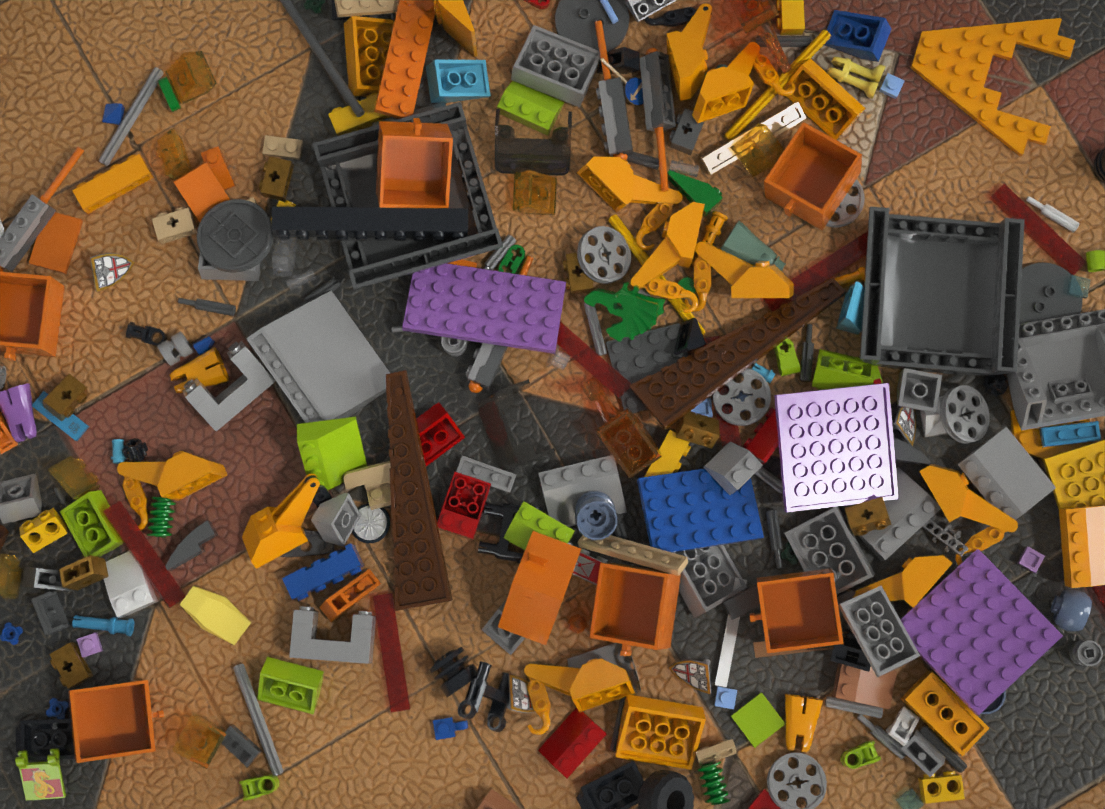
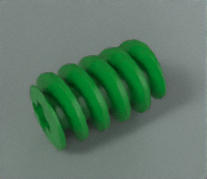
(161, 517)
(713, 783)

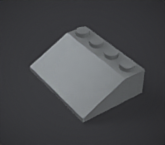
(556, 66)
(1006, 474)
(567, 484)
(906, 515)
(829, 543)
(708, 578)
(879, 631)

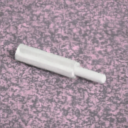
(1055, 215)

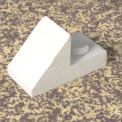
(903, 726)

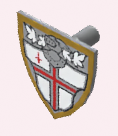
(109, 269)
(906, 423)
(693, 673)
(519, 695)

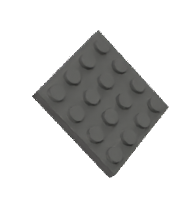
(643, 357)

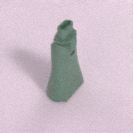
(749, 247)

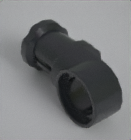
(146, 333)

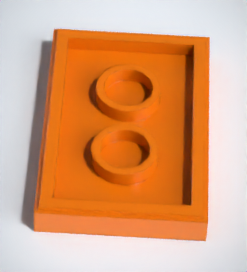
(201, 190)
(56, 243)

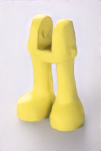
(849, 66)

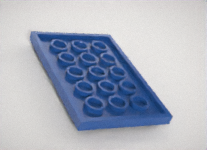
(695, 512)

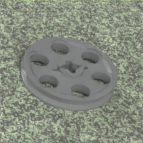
(856, 201)
(599, 261)
(748, 403)
(961, 407)
(800, 774)

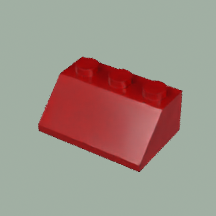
(437, 432)
(766, 439)
(572, 742)

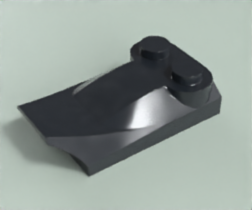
(42, 735)
(613, 790)

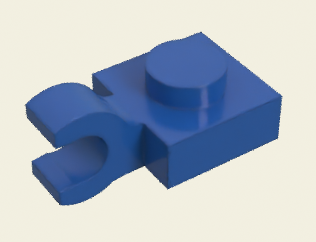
(446, 727)

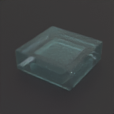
(1078, 286)
(909, 800)

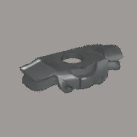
(319, 546)

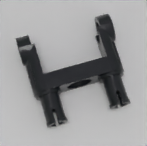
(500, 549)
(480, 688)

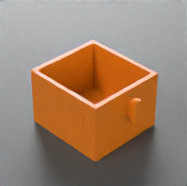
(413, 164)
(812, 176)
(29, 314)
(539, 587)
(634, 607)
(799, 610)
(112, 721)

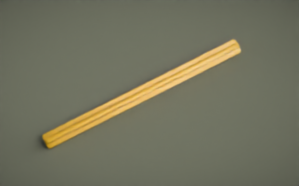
(769, 94)
(642, 257)

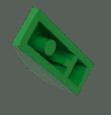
(696, 191)

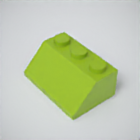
(530, 107)
(841, 371)
(531, 519)
(90, 526)
(290, 685)

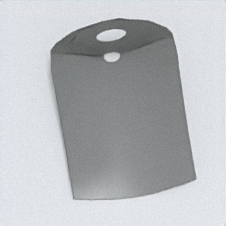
(611, 654)

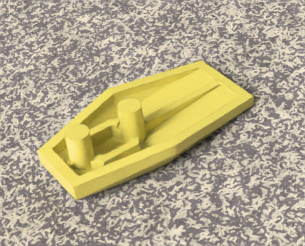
(215, 614)

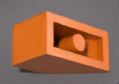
(218, 165)

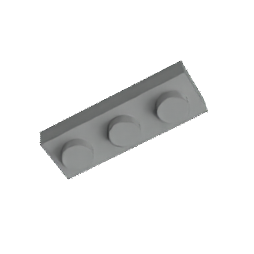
(497, 477)

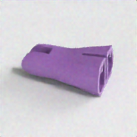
(18, 412)

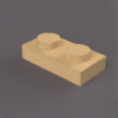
(282, 147)
(721, 750)

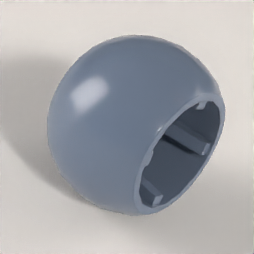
(1071, 609)

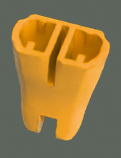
(206, 367)
(801, 720)

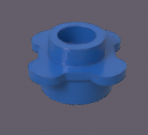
(5, 636)
(62, 705)

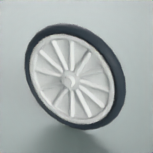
(372, 524)

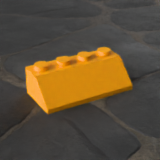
(824, 99)

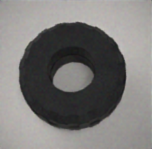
(666, 791)

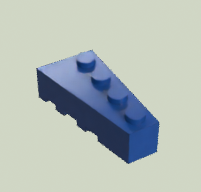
(323, 572)

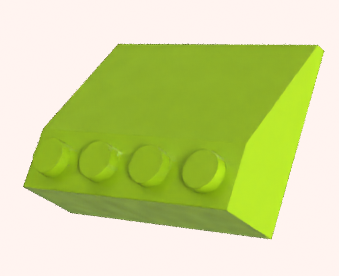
(331, 449)

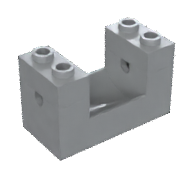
(235, 397)
(306, 646)

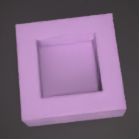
(1030, 559)
(89, 645)

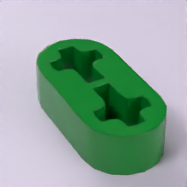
(169, 94)
(508, 259)

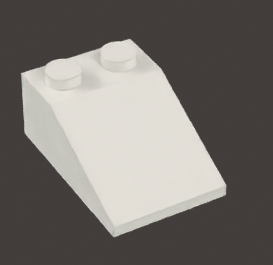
(128, 586)

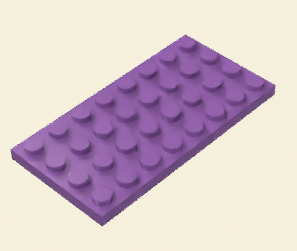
(485, 307)

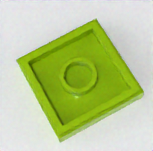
(757, 719)

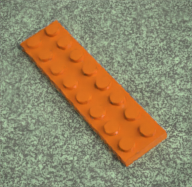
(405, 58)

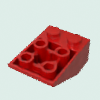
(463, 506)

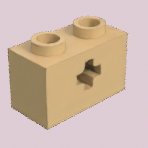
(184, 227)

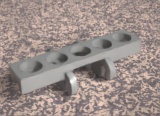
(948, 528)

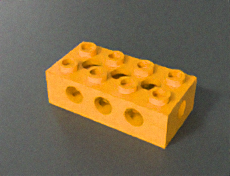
(972, 726)

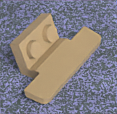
(376, 482)

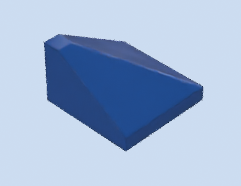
(113, 113)
(204, 345)

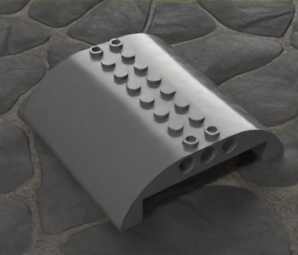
(350, 180)
(942, 294)

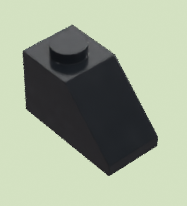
(622, 60)

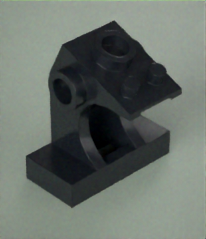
(852, 648)

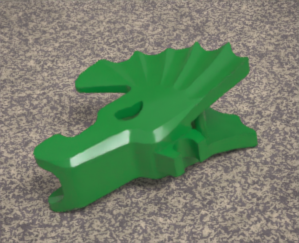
(637, 310)

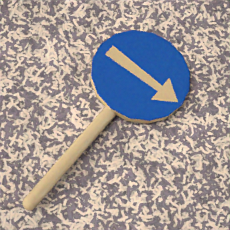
(632, 89)

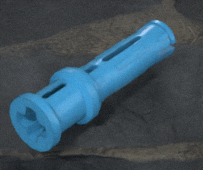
(111, 625)

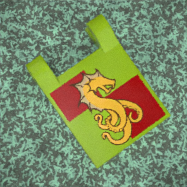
(41, 779)

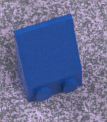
(858, 34)

